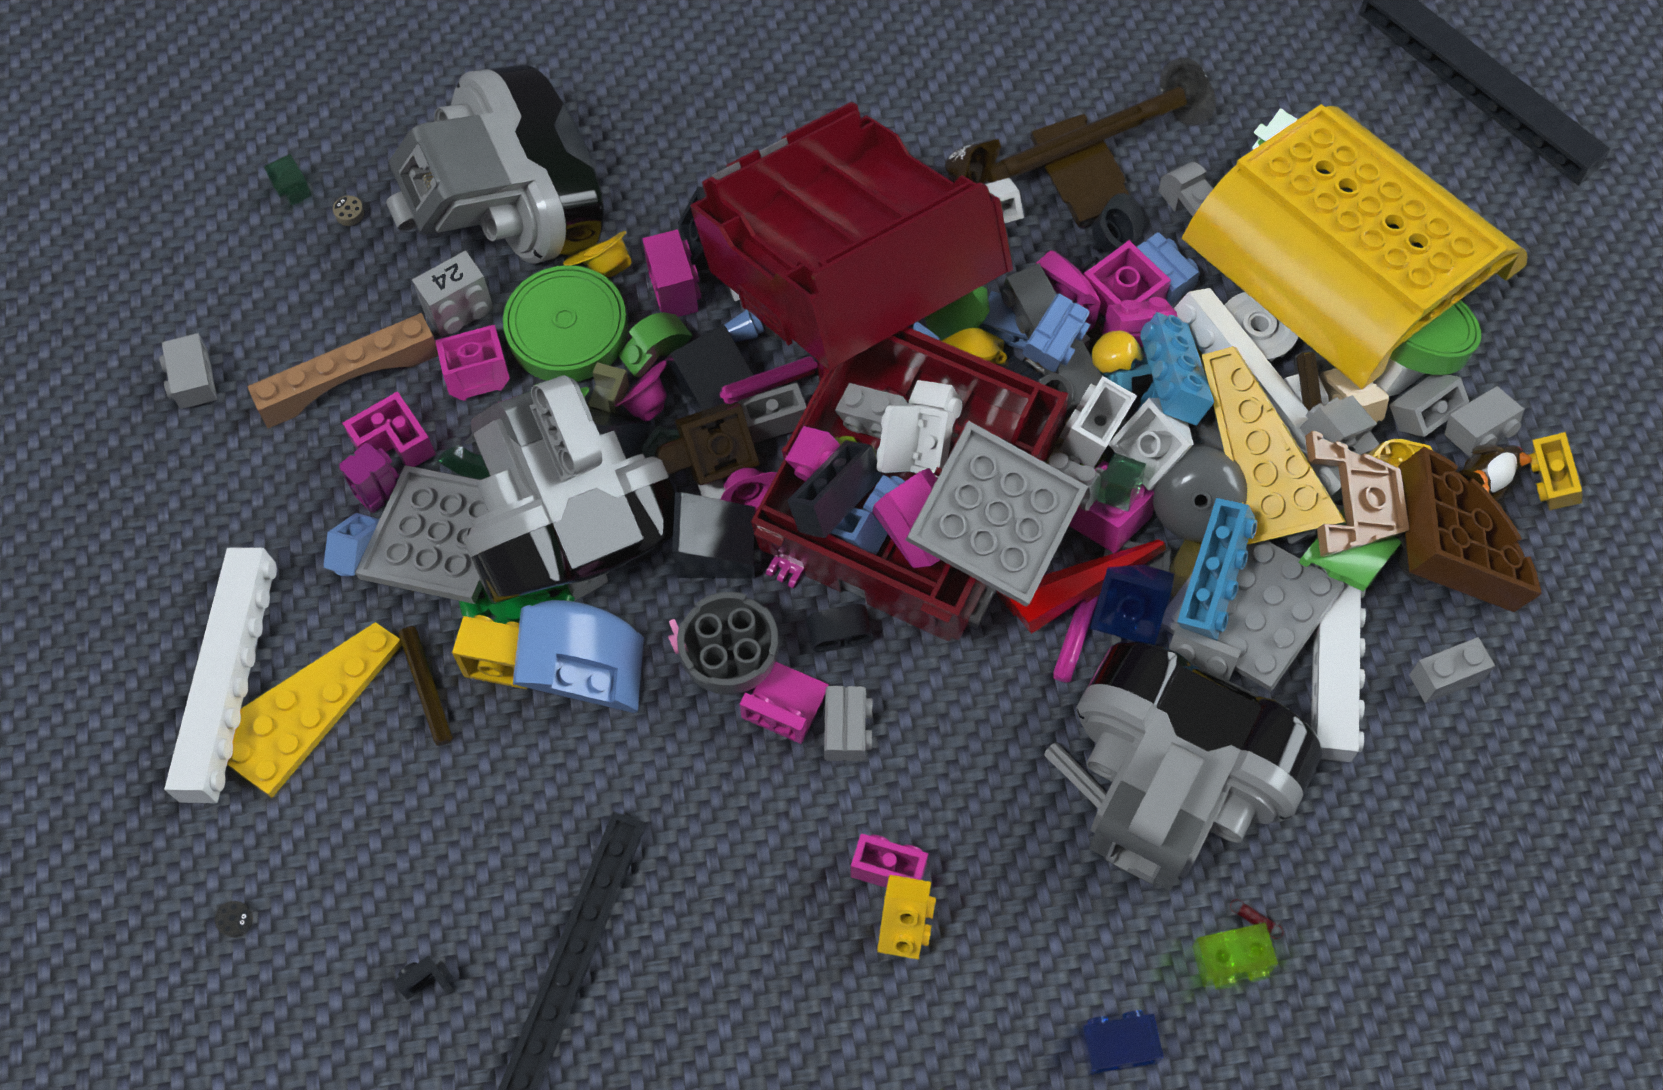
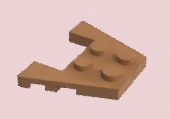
(1370, 495)

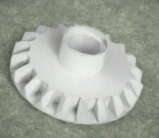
(1274, 337)

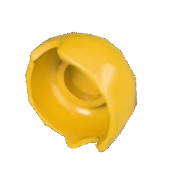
(1115, 351)

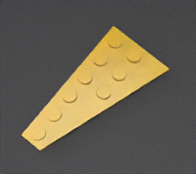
(1279, 479)
(297, 714)

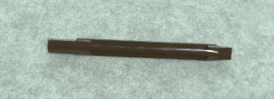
(1087, 135)

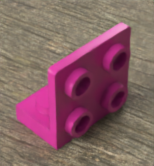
(784, 702)

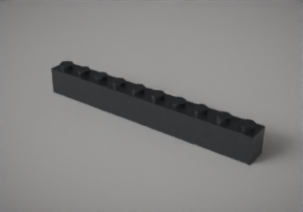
(1489, 86)

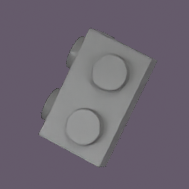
(1205, 652)

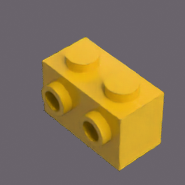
(1557, 471)
(904, 917)

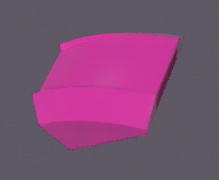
(1071, 283)
(472, 362)
(899, 510)

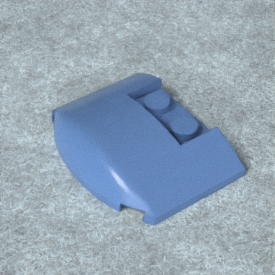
(579, 654)

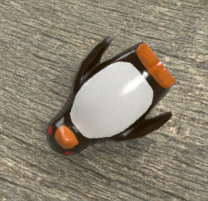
(1495, 467)

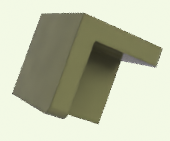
(609, 388)

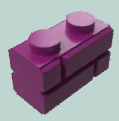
(370, 476)

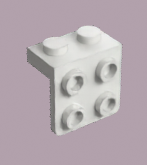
(914, 438)

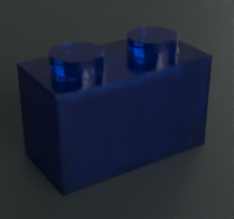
(1121, 1042)

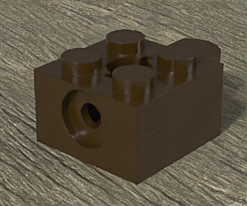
(710, 444)

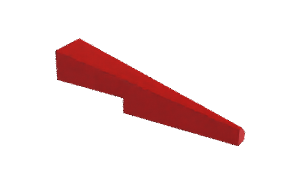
(1079, 582)

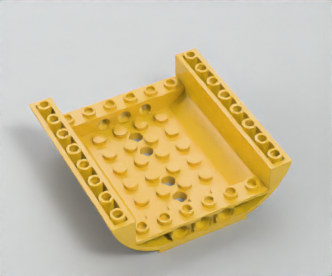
(1326, 253)

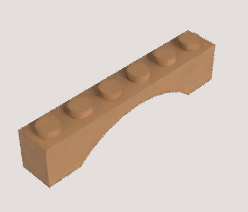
(291, 390)

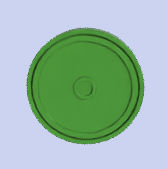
(565, 322)
(1442, 344)

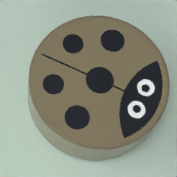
(348, 210)

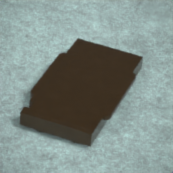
(1084, 177)

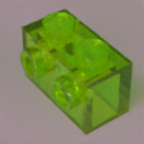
(1235, 956)

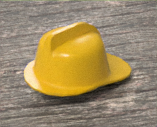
(605, 257)

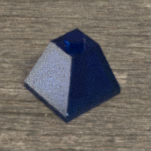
(1133, 602)

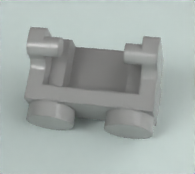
(1083, 474)

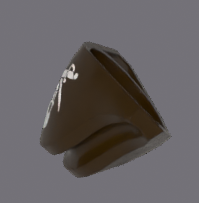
(973, 160)

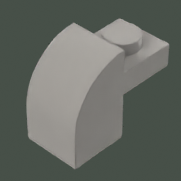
(1185, 187)

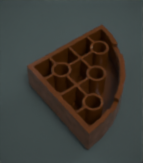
(1463, 535)

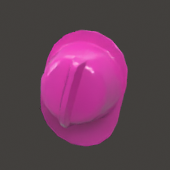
(647, 395)
(747, 486)

